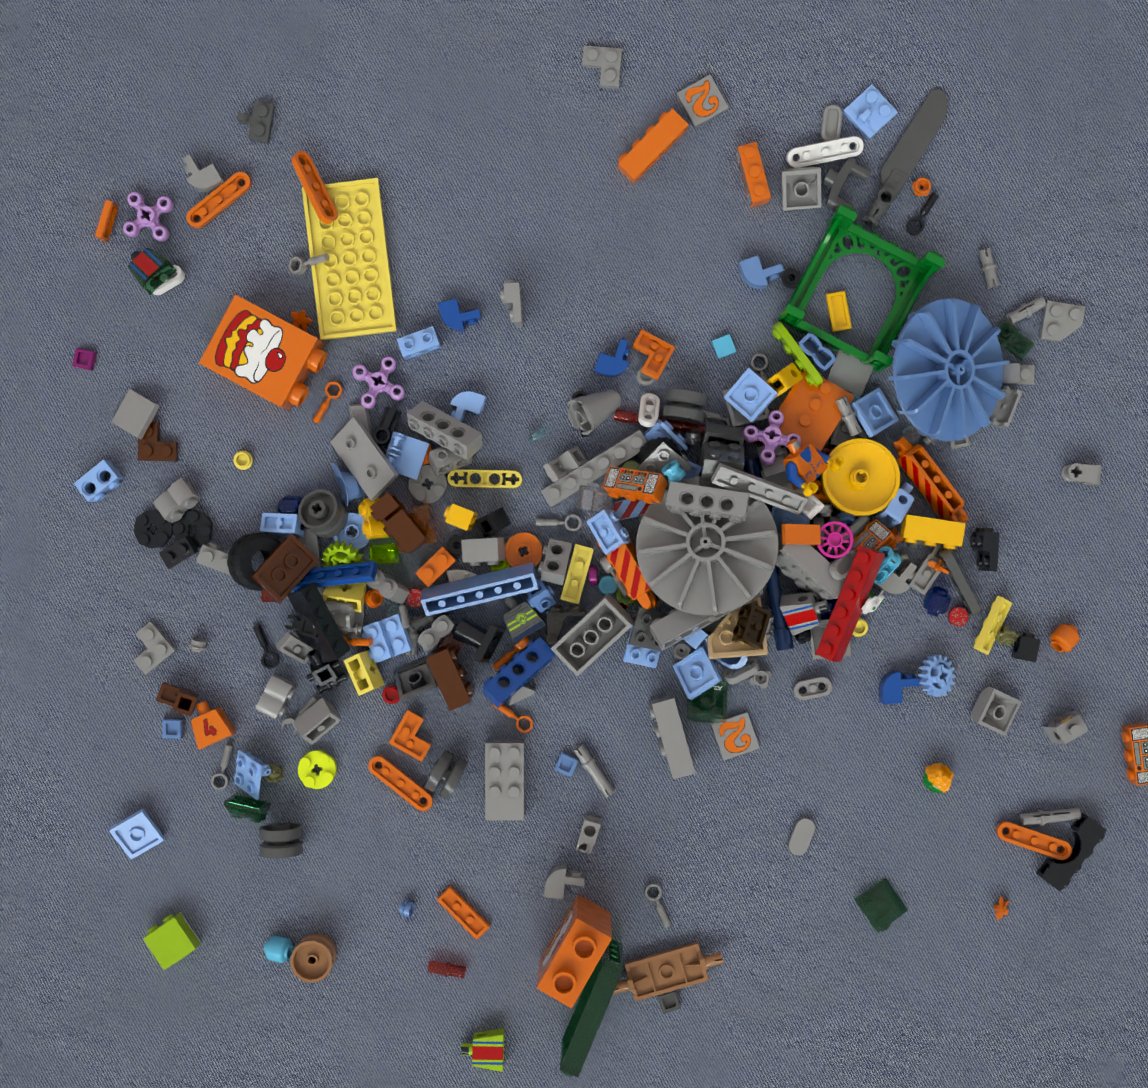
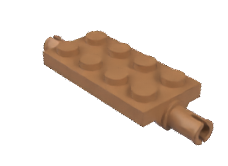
(667, 971)

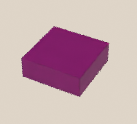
(84, 359)

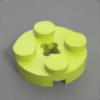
(310, 778)

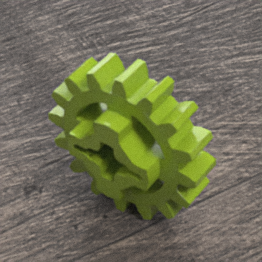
(341, 554)

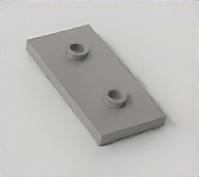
(364, 458)

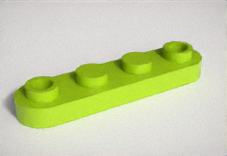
(801, 360)

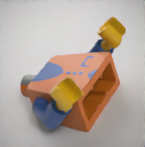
(806, 465)

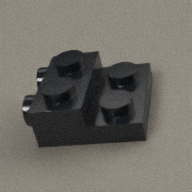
(988, 544)

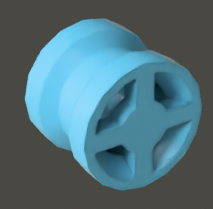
(673, 471)

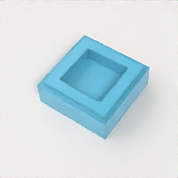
(723, 346)

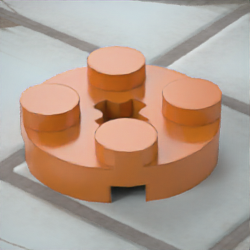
(519, 541)

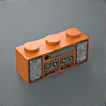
(753, 174)
(635, 485)
(874, 536)
(1136, 752)

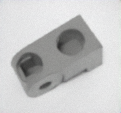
(588, 834)

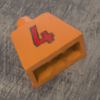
(210, 725)

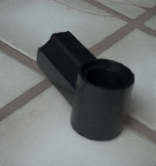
(387, 424)

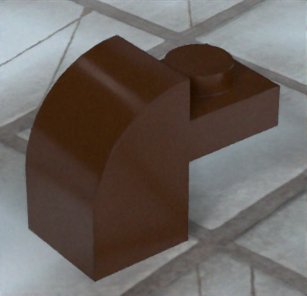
(181, 699)

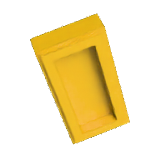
(838, 311)

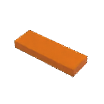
(463, 912)

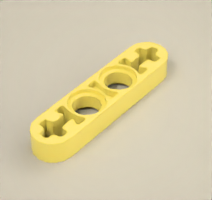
(485, 474)

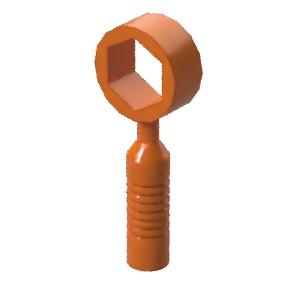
(324, 406)
(359, 641)
(508, 656)
(510, 713)

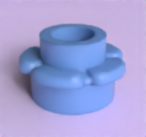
(407, 908)

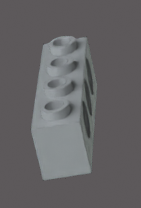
(444, 430)
(679, 491)

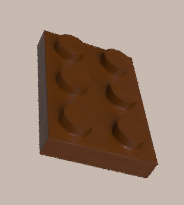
(284, 568)

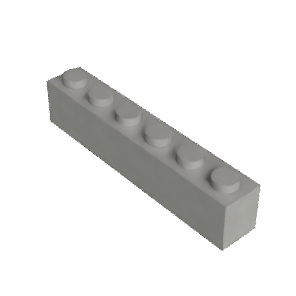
(594, 469)
(679, 625)

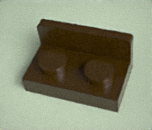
(751, 625)

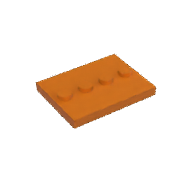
(812, 411)

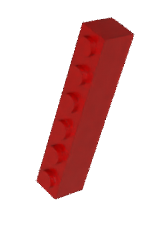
(849, 603)

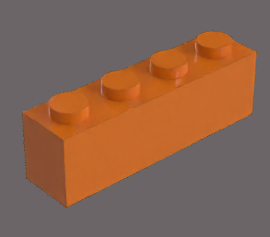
(652, 145)

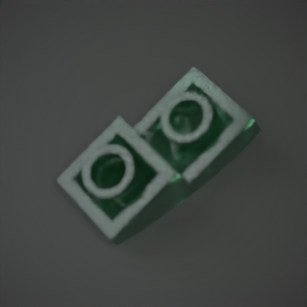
(1013, 340)

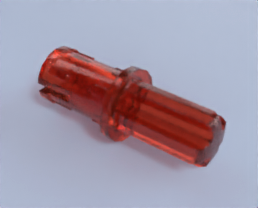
(446, 969)

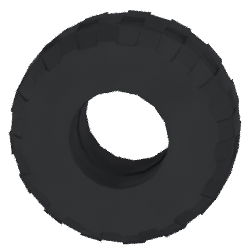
(241, 557)

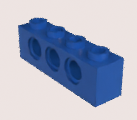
(499, 695)

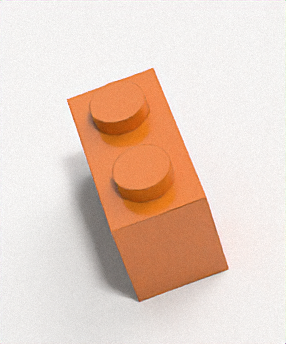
(436, 566)

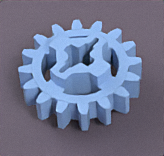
(937, 675)

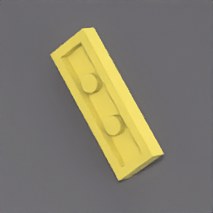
(577, 574)
(992, 625)

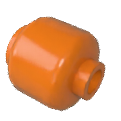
(1064, 638)

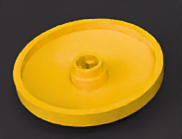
(865, 479)

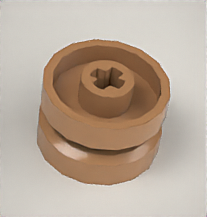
(316, 968)

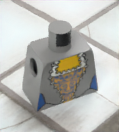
(1067, 726)

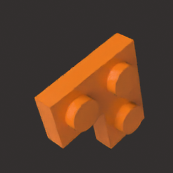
(657, 350)
(406, 738)

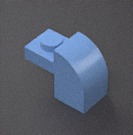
(755, 276)

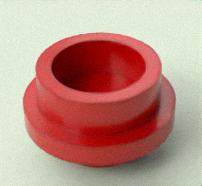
(390, 694)

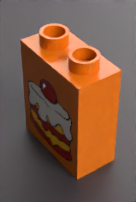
(264, 354)
(574, 951)

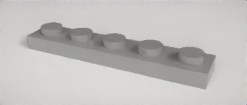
(759, 489)

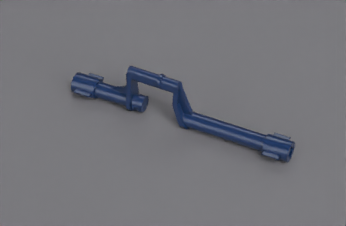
(782, 633)

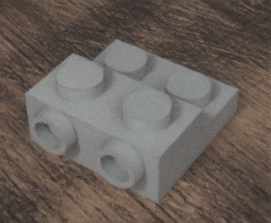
(512, 299)

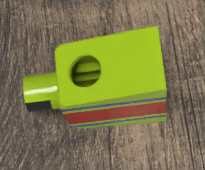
(486, 1049)

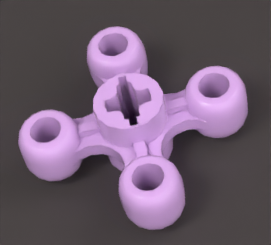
(154, 214)
(374, 390)
(764, 436)

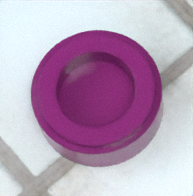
(593, 575)

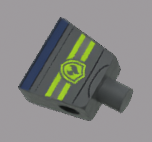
(521, 619)

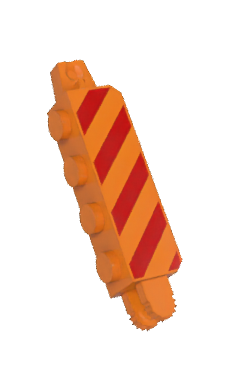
(930, 481)
(628, 571)

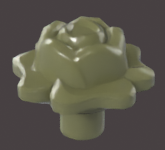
(1007, 636)
(276, 773)

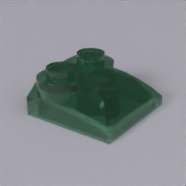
(710, 705)
(247, 807)
(881, 905)

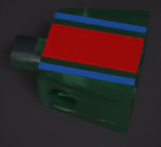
(150, 269)

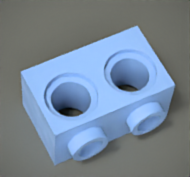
(419, 343)
(96, 477)

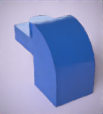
(453, 317)
(613, 366)
(891, 686)

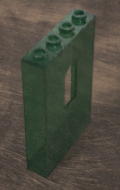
(591, 1010)

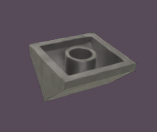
(414, 679)

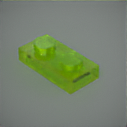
(384, 553)

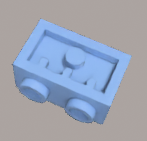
(662, 430)
(608, 530)

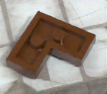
(152, 450)

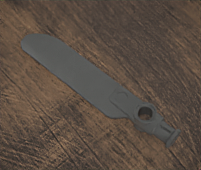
(908, 153)

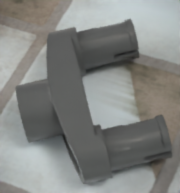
(835, 181)

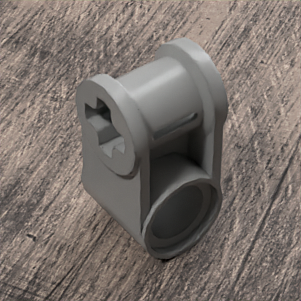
(1084, 473)

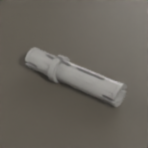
(589, 764)
(1041, 817)

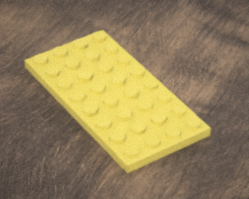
(355, 283)

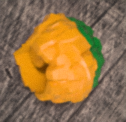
(938, 777)

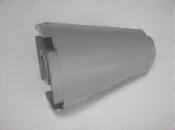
(593, 409)

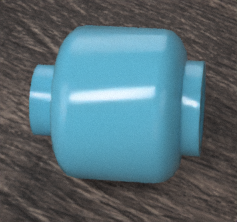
(278, 949)

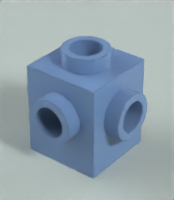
(543, 598)

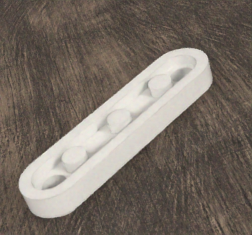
(824, 151)

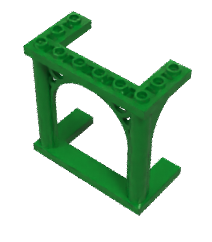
(920, 270)

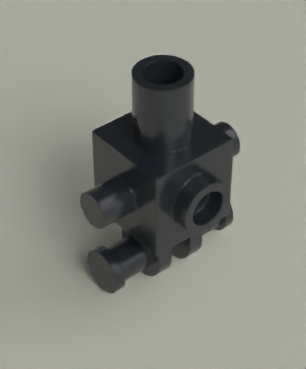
(325, 672)

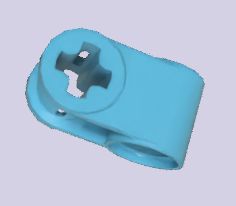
(887, 566)

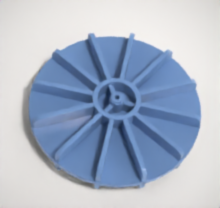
(948, 369)

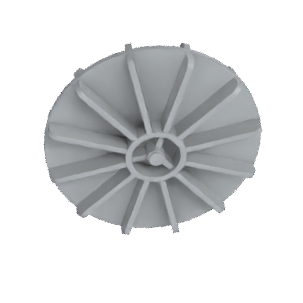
(704, 561)

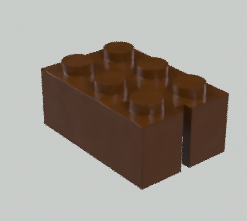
(399, 523)
(450, 676)

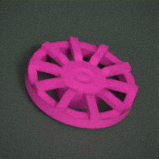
(835, 539)

